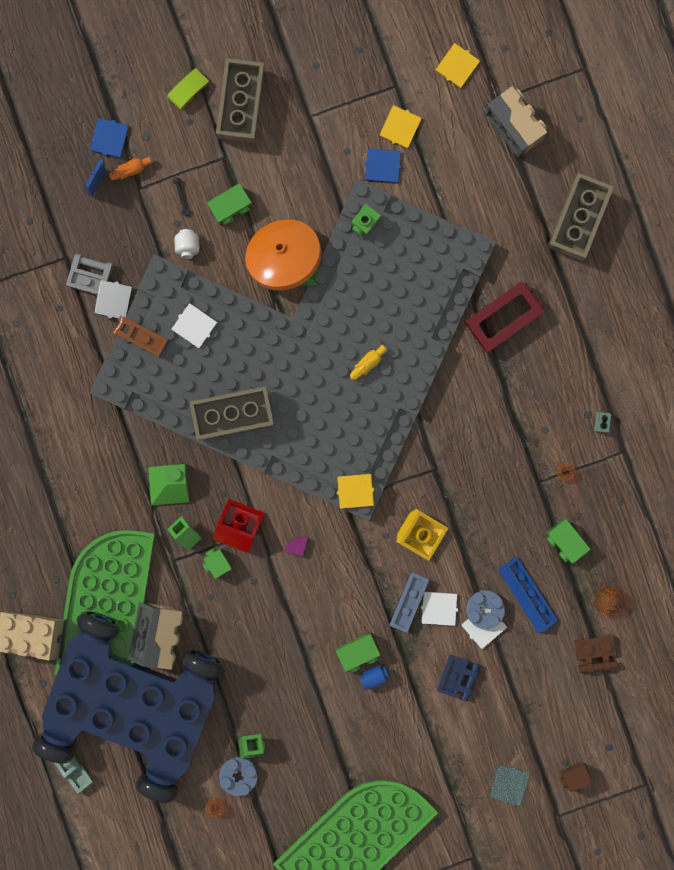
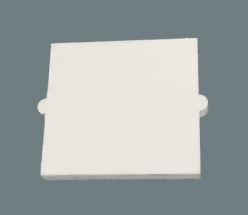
(112, 299)
(194, 325)
(439, 608)
(483, 636)

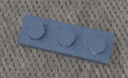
(409, 602)

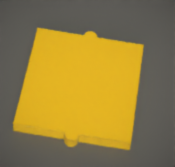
(457, 65)
(400, 126)
(355, 491)

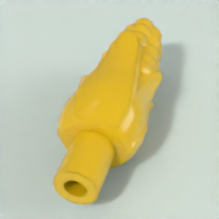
(368, 362)

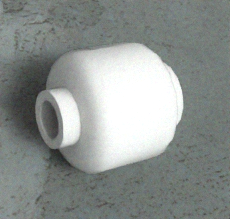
(186, 243)

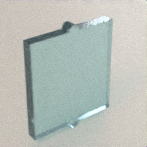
(509, 785)

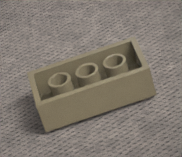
(240, 100)
(580, 217)
(231, 413)

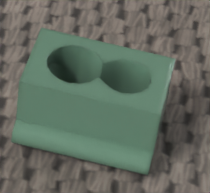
(599, 420)

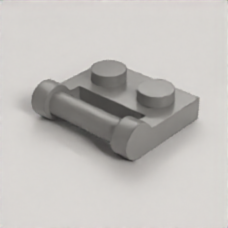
(86, 280)

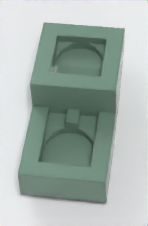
(76, 775)

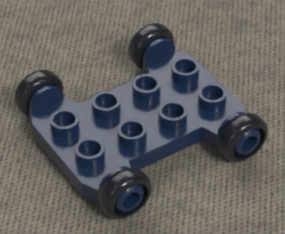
(128, 706)

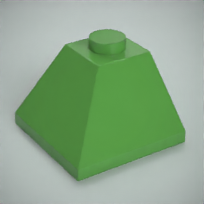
(169, 484)

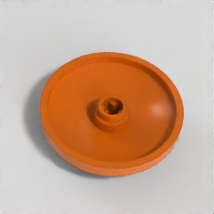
(283, 254)

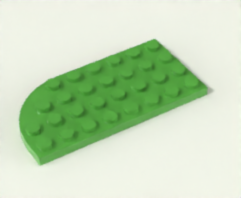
(111, 581)
(361, 829)

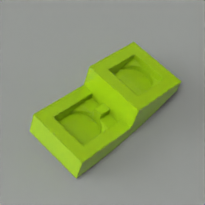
(187, 88)

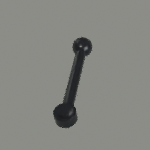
(185, 211)

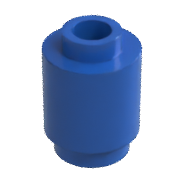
(374, 677)

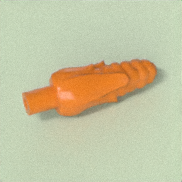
(130, 168)

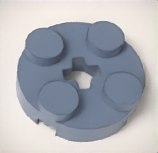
(494, 603)
(228, 781)

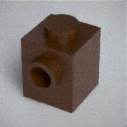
(575, 777)

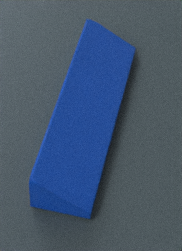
(527, 595)

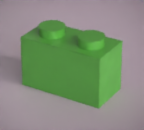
(230, 204)
(567, 541)
(358, 652)

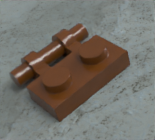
(596, 647)

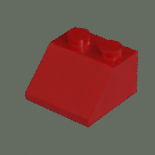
(238, 525)

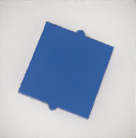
(109, 138)
(382, 165)
(96, 177)

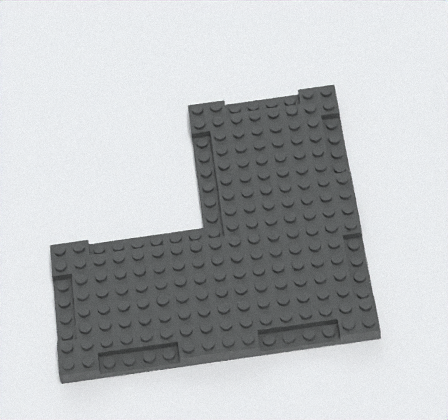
(387, 288)

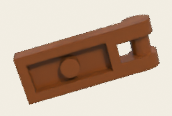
(140, 336)

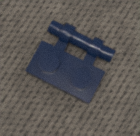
(453, 675)

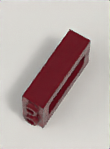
(490, 343)

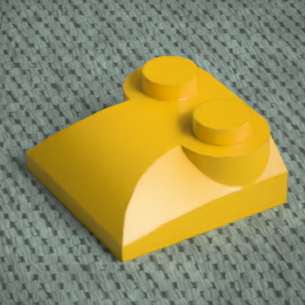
(421, 534)

